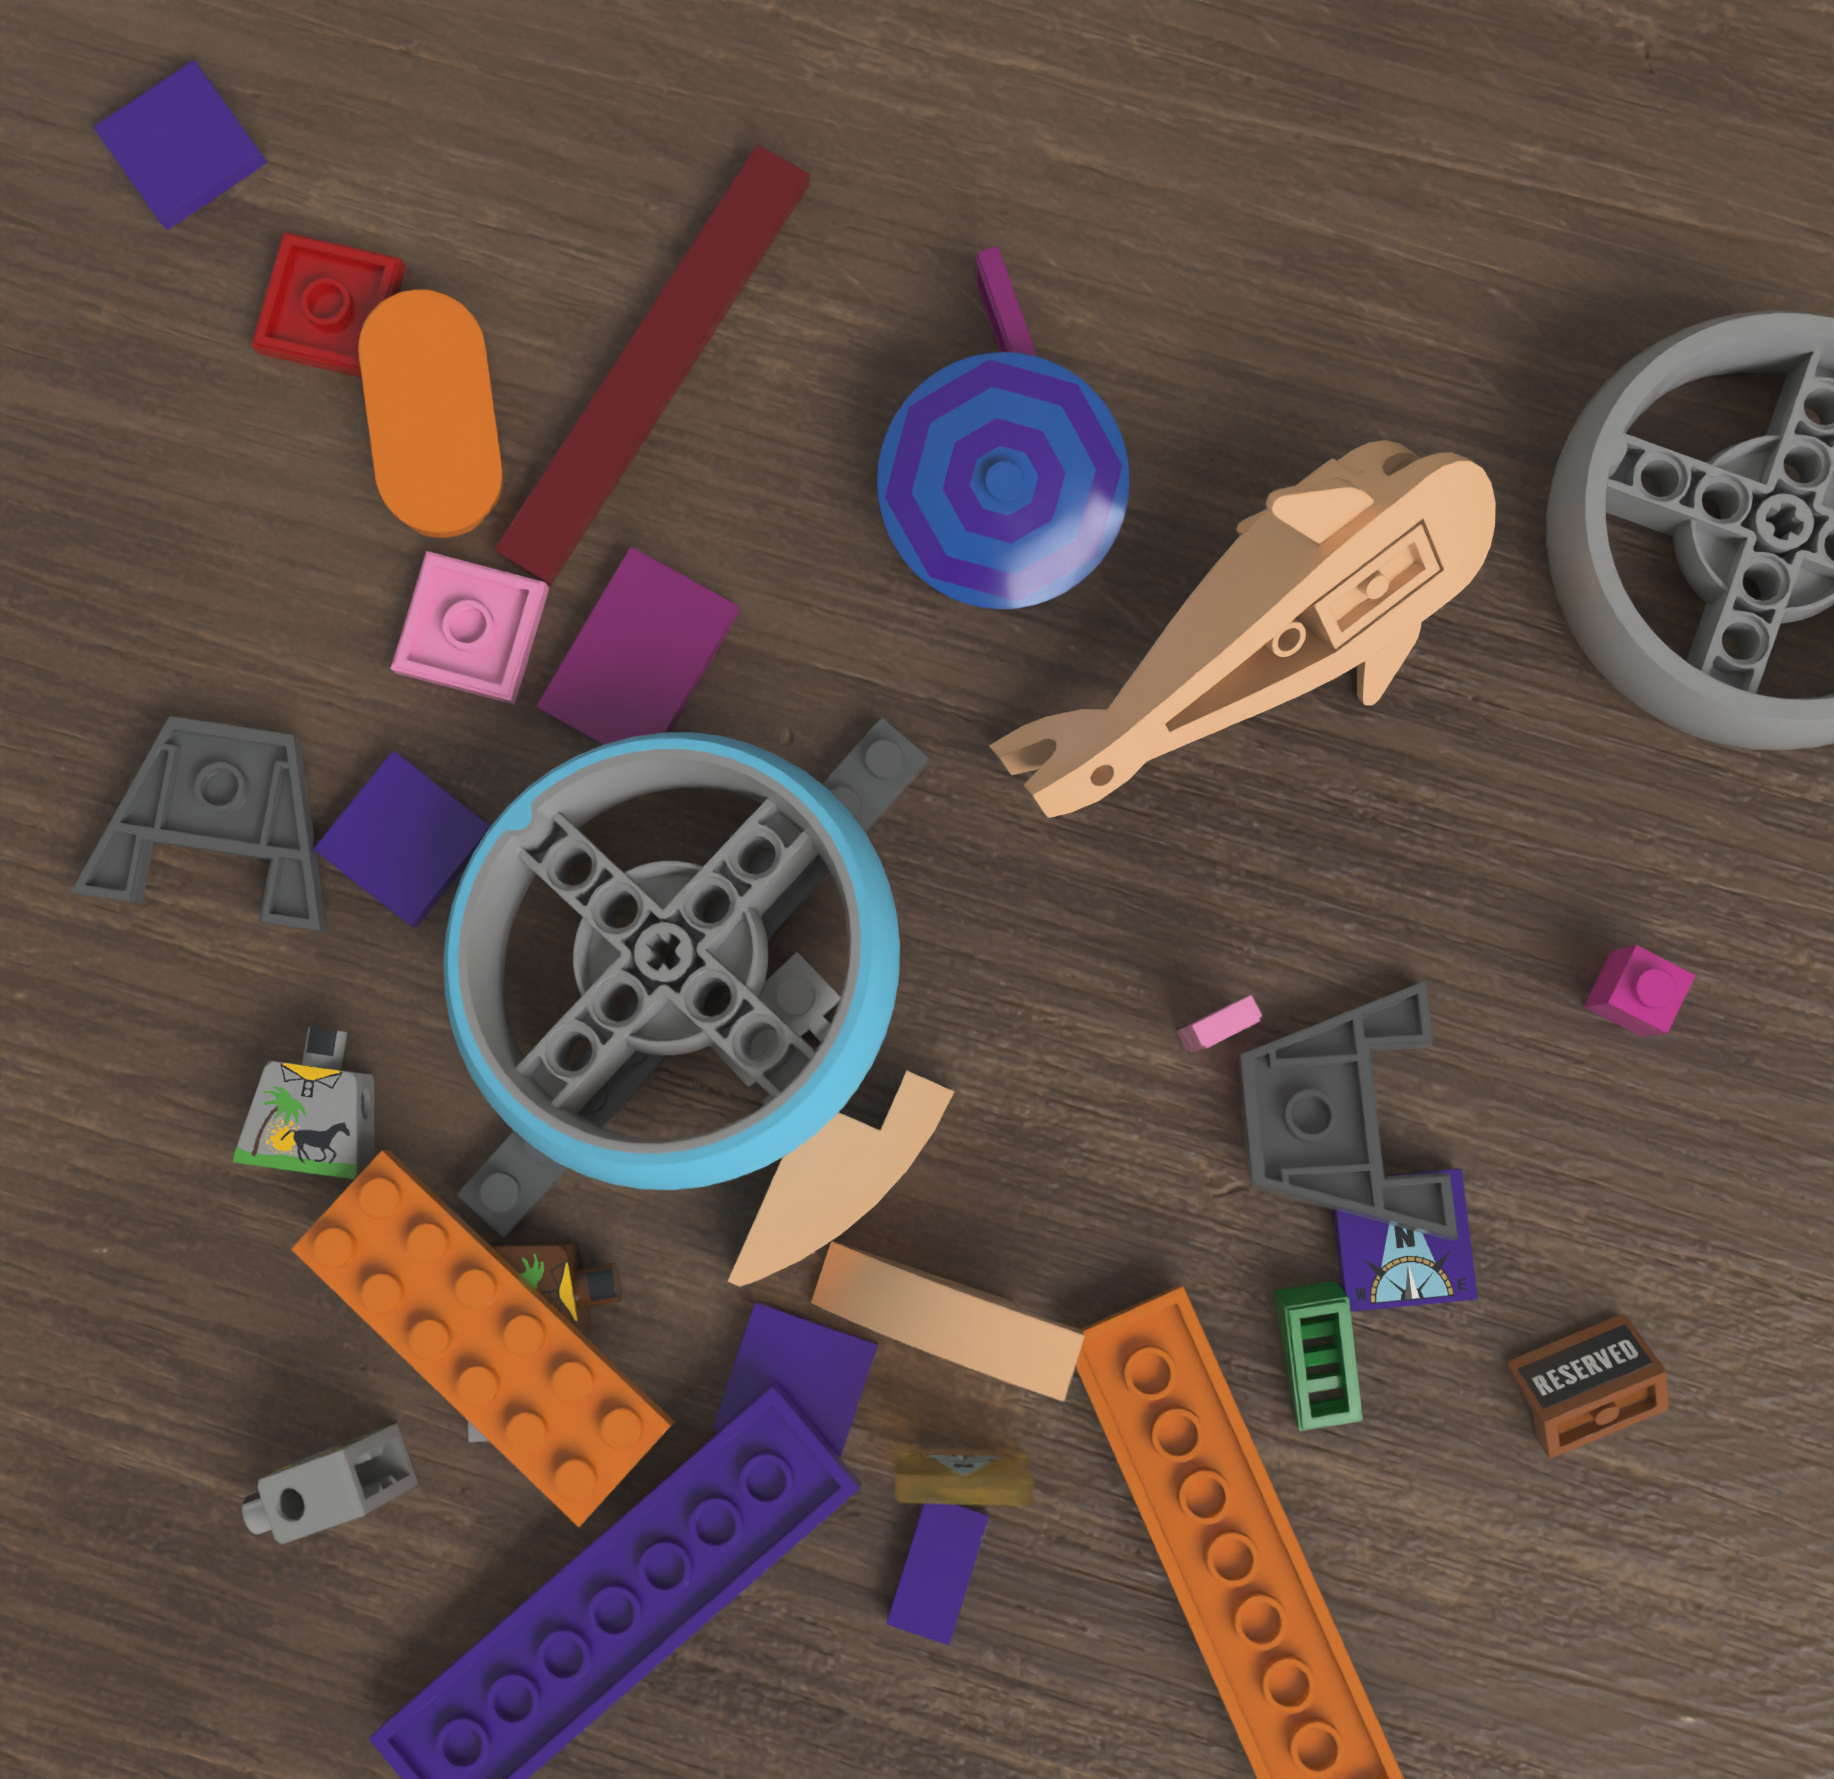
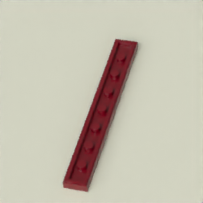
(653, 365)

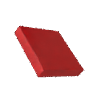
(321, 302)

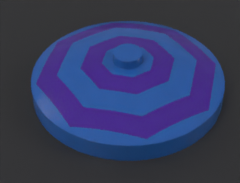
(1003, 480)

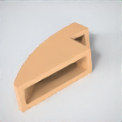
(838, 1179)
(949, 1320)

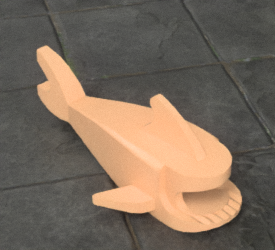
(1302, 596)

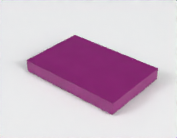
(638, 653)

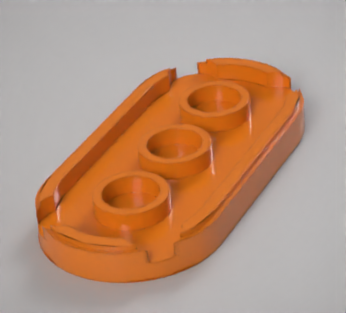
(430, 413)

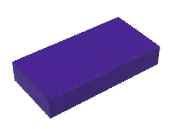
(937, 1570)

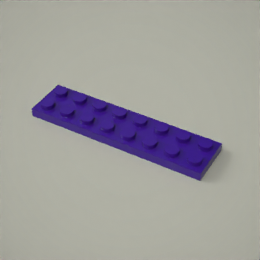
(623, 1601)

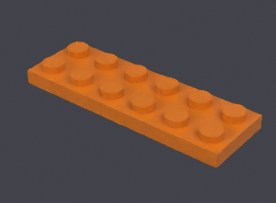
(483, 1336)

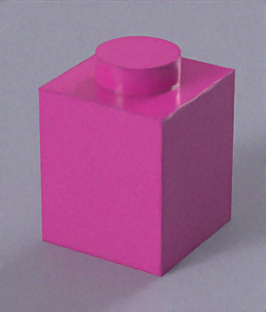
(1639, 991)

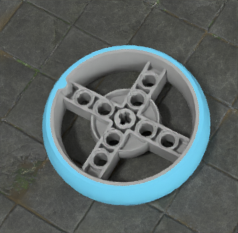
(543, 837)

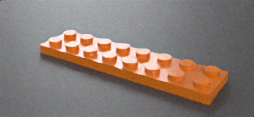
(1229, 1546)

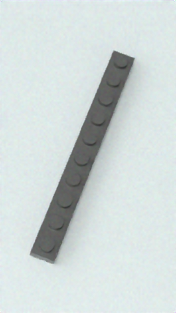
(519, 1174)

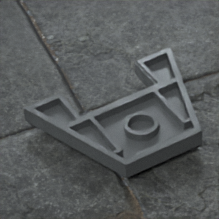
(220, 794)
(1316, 1119)

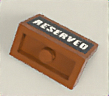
(1590, 1385)

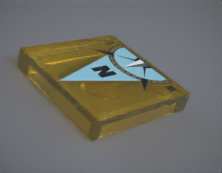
(964, 1479)

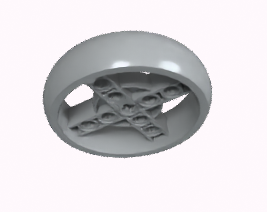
(1602, 473)

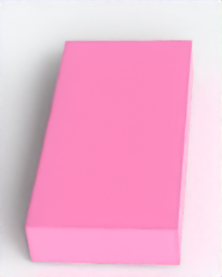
(1220, 1024)

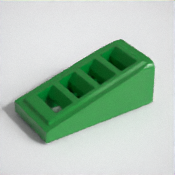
(1308, 1302)

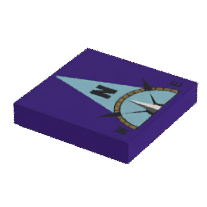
(1402, 1267)

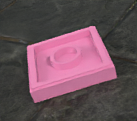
(470, 627)

